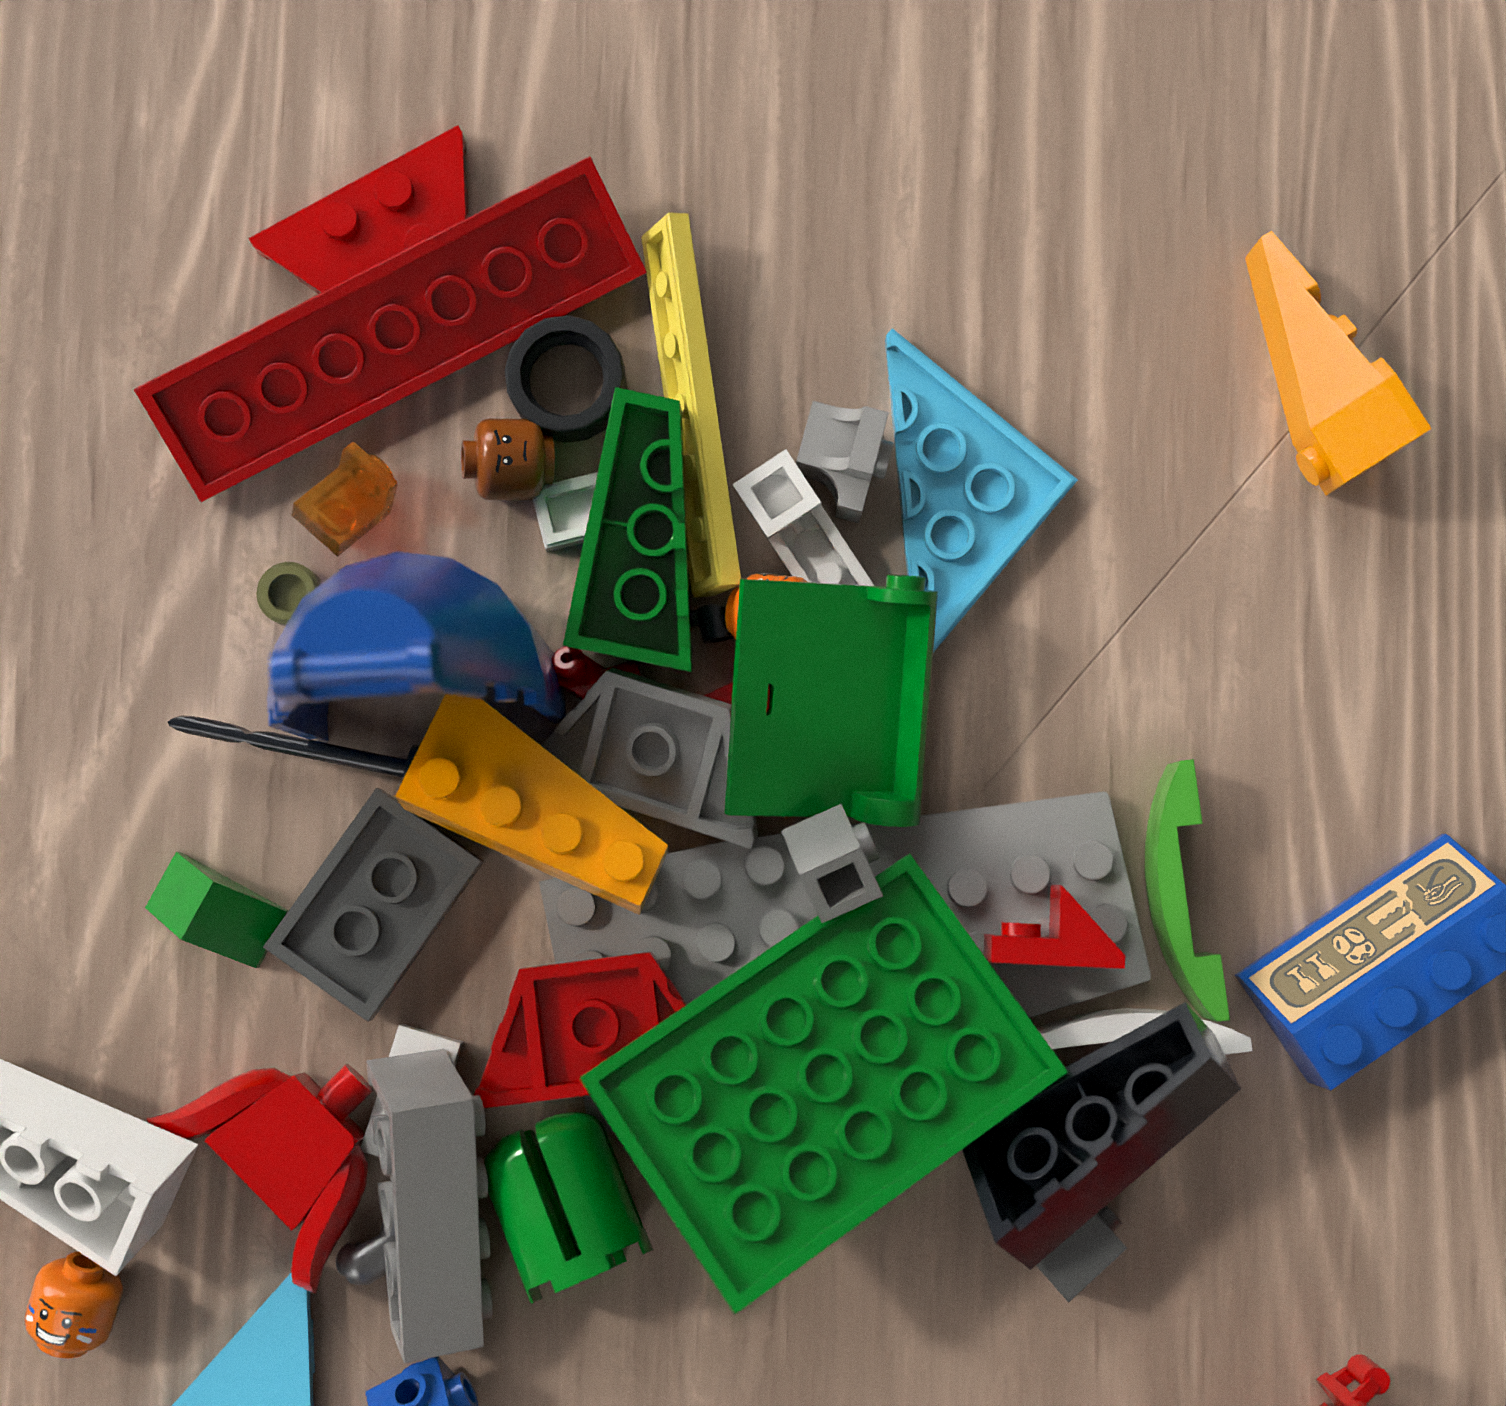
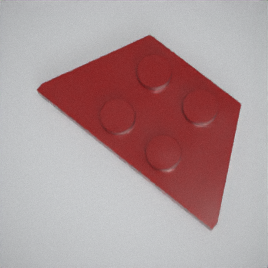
(372, 215)
(570, 1021)

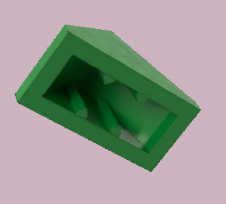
(214, 911)

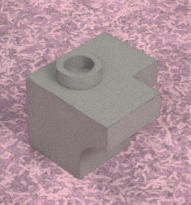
(844, 452)

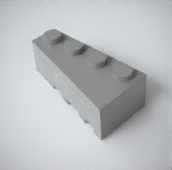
(431, 1204)

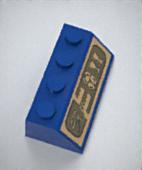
(1382, 962)

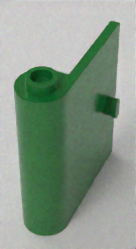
(843, 699)

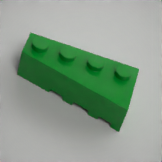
(634, 552)

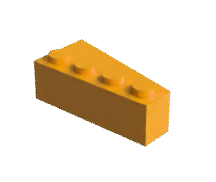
(519, 799)

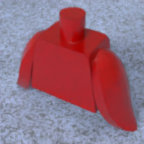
(290, 1149)

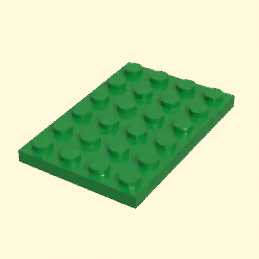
(821, 1082)

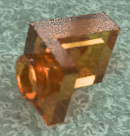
(347, 500)

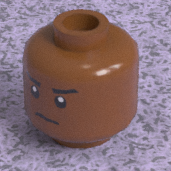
(508, 459)

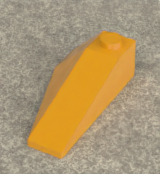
(1335, 402)

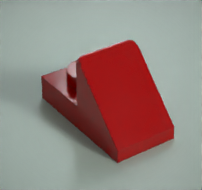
(1071, 941)

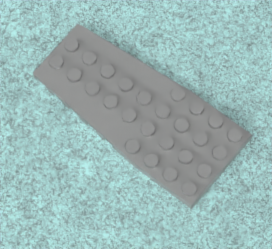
(989, 864)

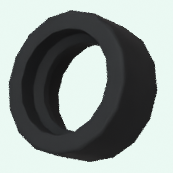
(543, 337)

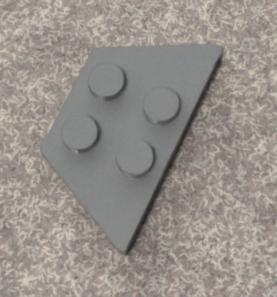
(654, 752)

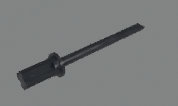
(294, 745)

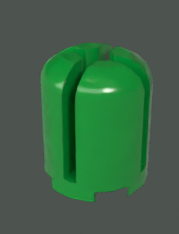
(562, 1202)

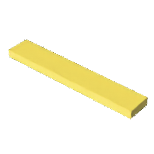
(688, 378)

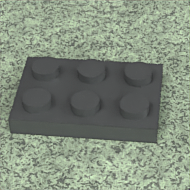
(373, 904)

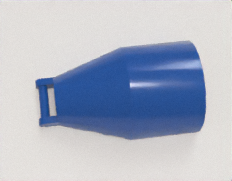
(405, 630)

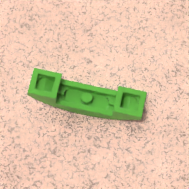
(1197, 974)

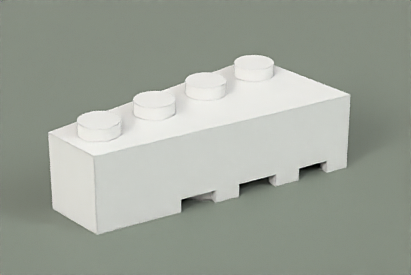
(85, 1167)

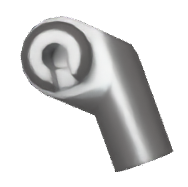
(363, 1261)

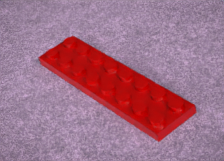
(391, 329)

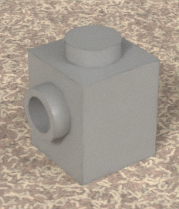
(834, 862)

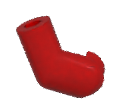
(579, 672)

